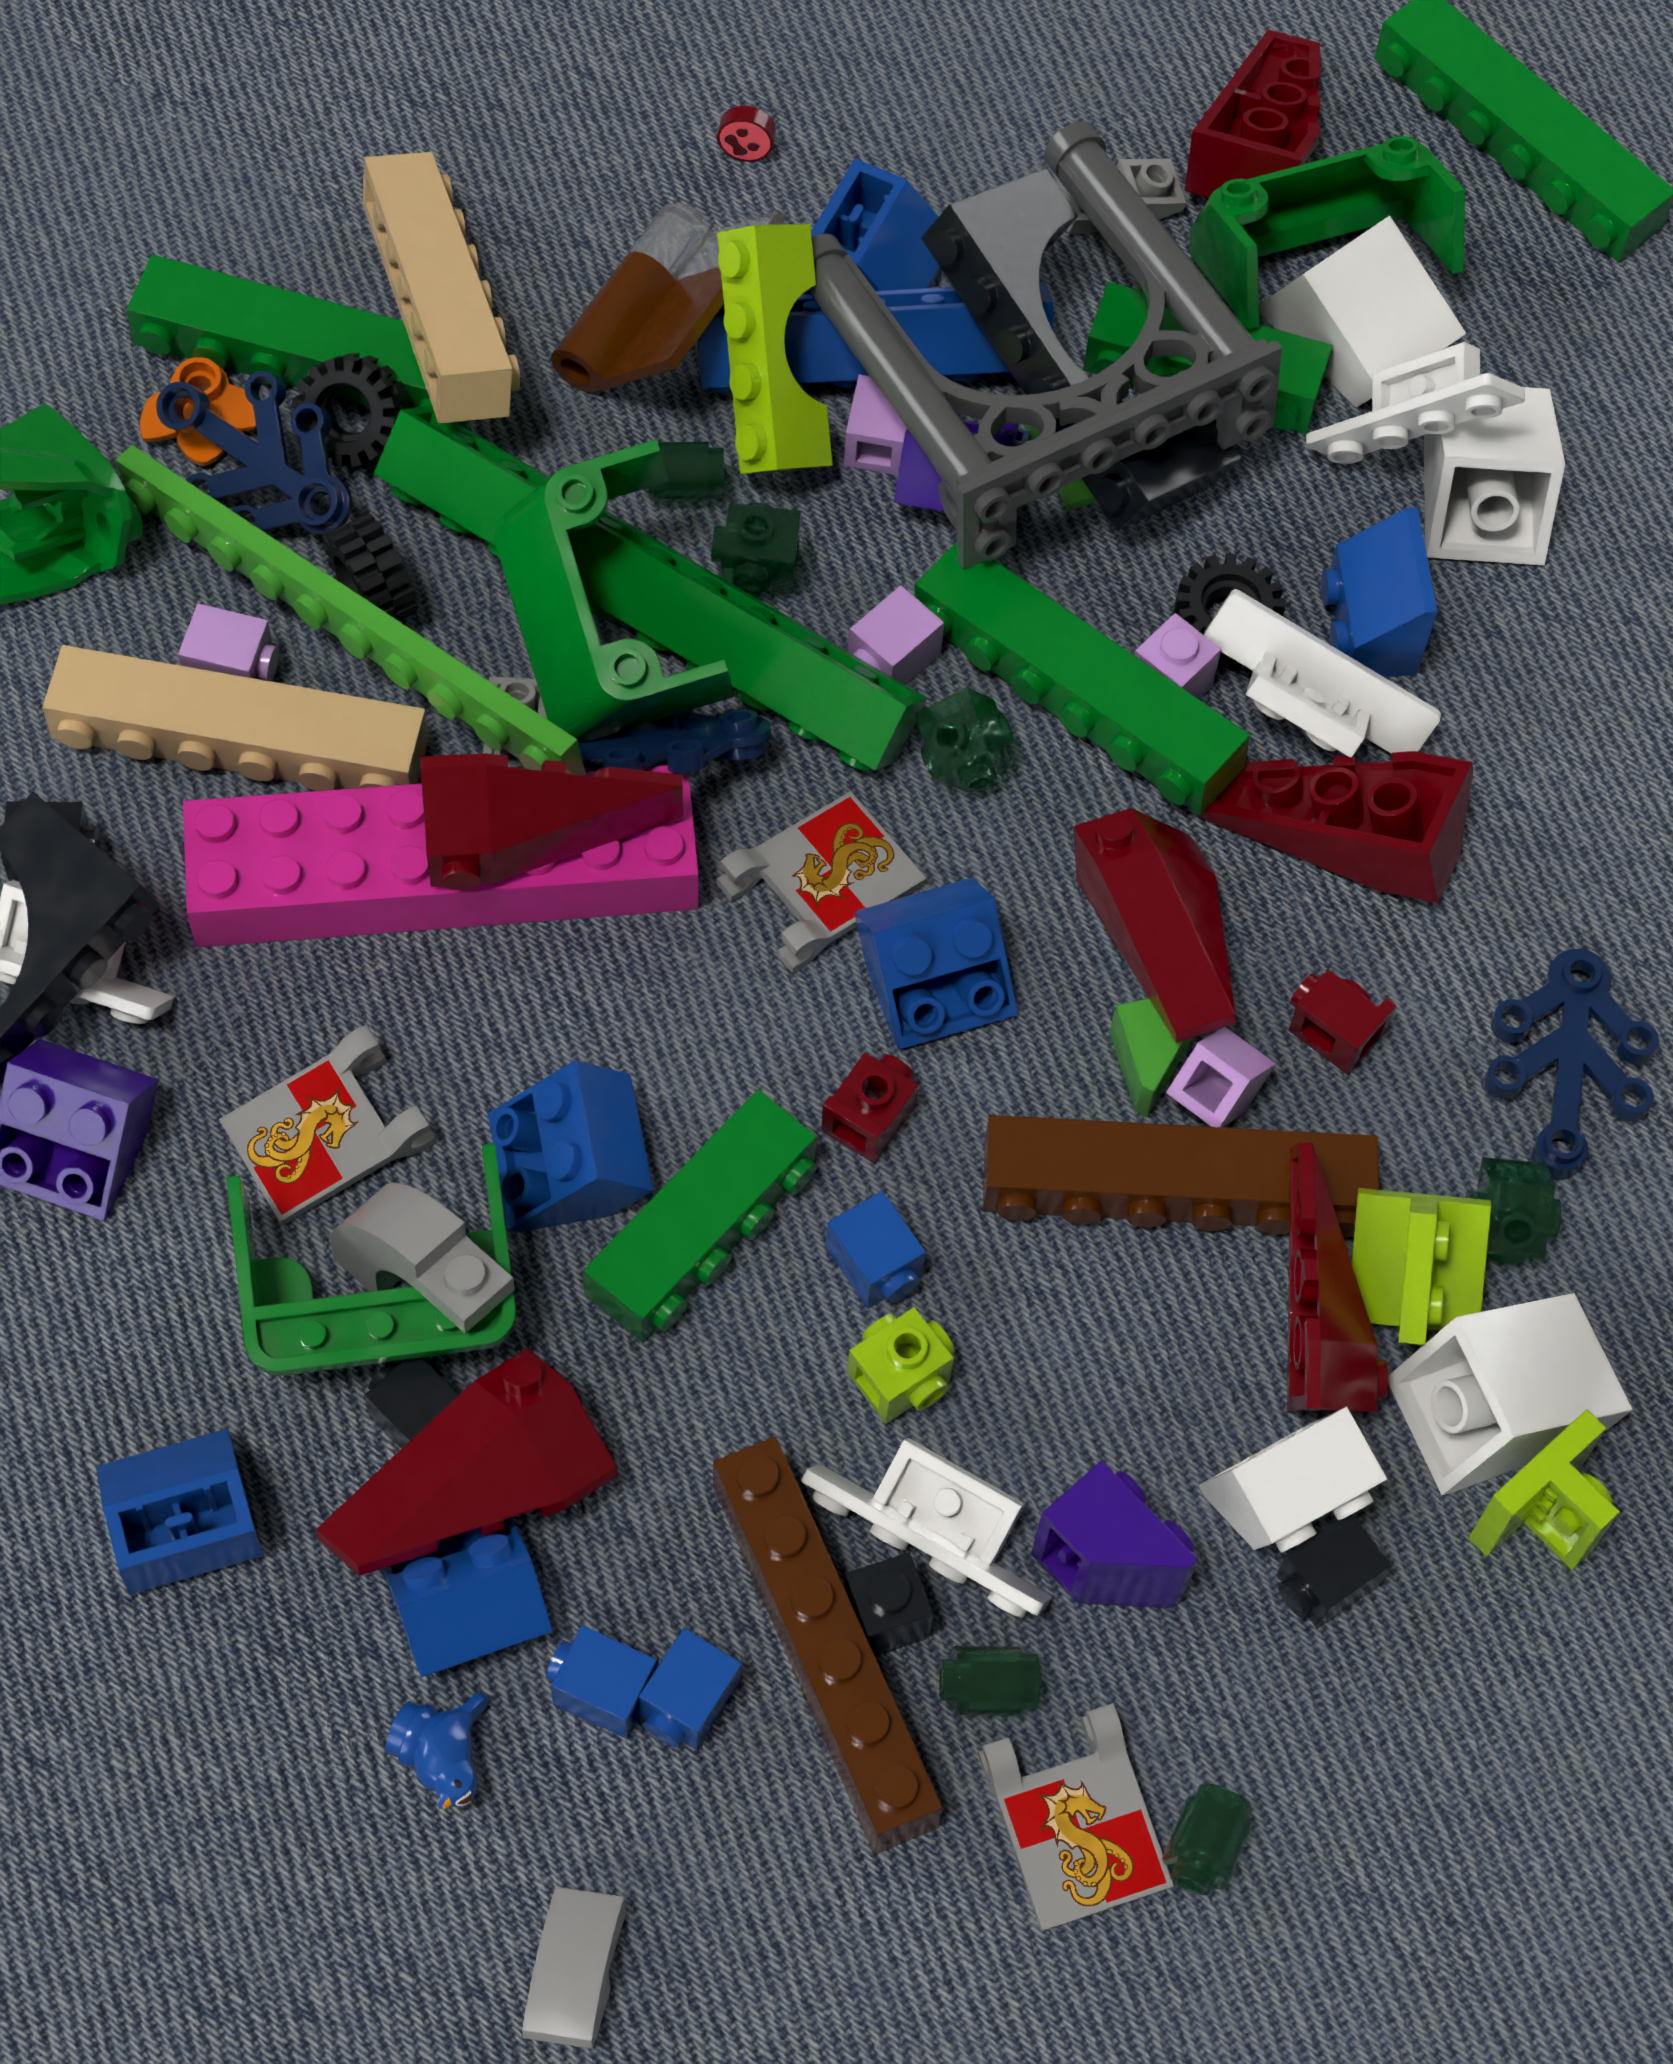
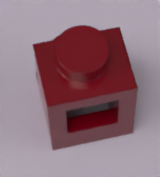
(1338, 1019)
(869, 1123)

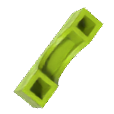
(761, 280)

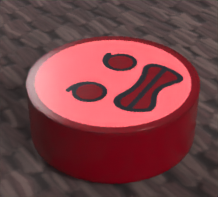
(745, 128)

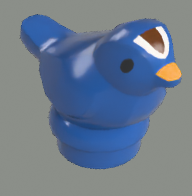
(439, 1747)

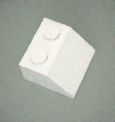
(1297, 1481)

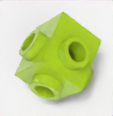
(902, 1364)

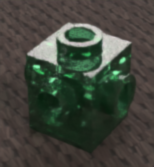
(758, 547)
(965, 740)
(1521, 1208)

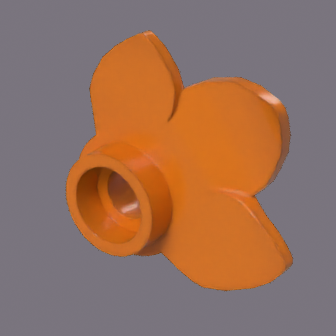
(225, 401)

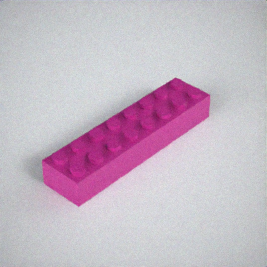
(361, 868)

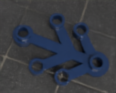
(268, 460)
(732, 736)
(1572, 1050)

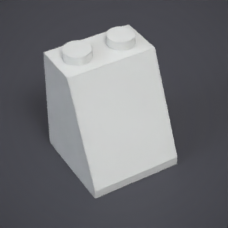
(1370, 306)
(1495, 485)
(1504, 1388)

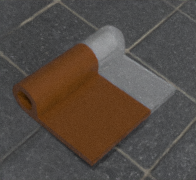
(650, 303)

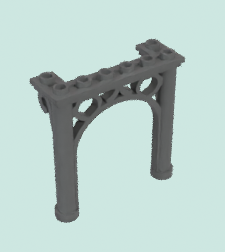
(989, 481)

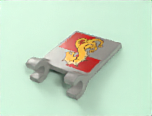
(823, 874)
(321, 1130)
(1078, 1826)

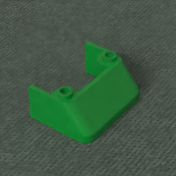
(1322, 202)
(582, 684)
(299, 1334)

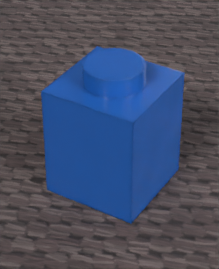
(876, 1251)
(600, 1680)
(688, 1691)

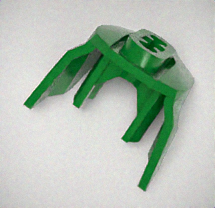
(64, 511)

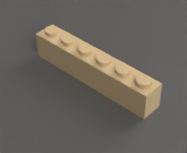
(439, 288)
(232, 722)

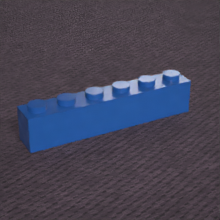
(816, 352)

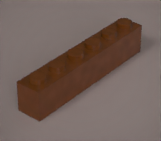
(1163, 1172)
(826, 1646)

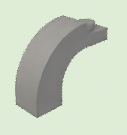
(421, 1241)

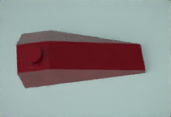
(1261, 117)
(507, 820)
(1368, 821)
(1162, 915)
(1329, 1331)
(492, 1454)

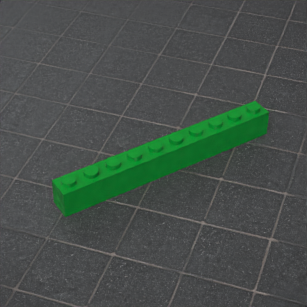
(665, 596)

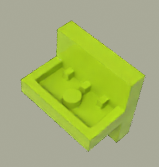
(1419, 1258)
(1553, 1498)

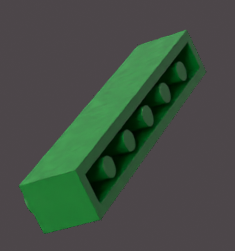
(1525, 125)
(264, 328)
(1085, 680)

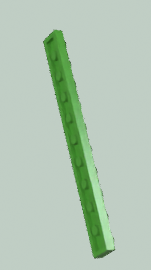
(357, 623)

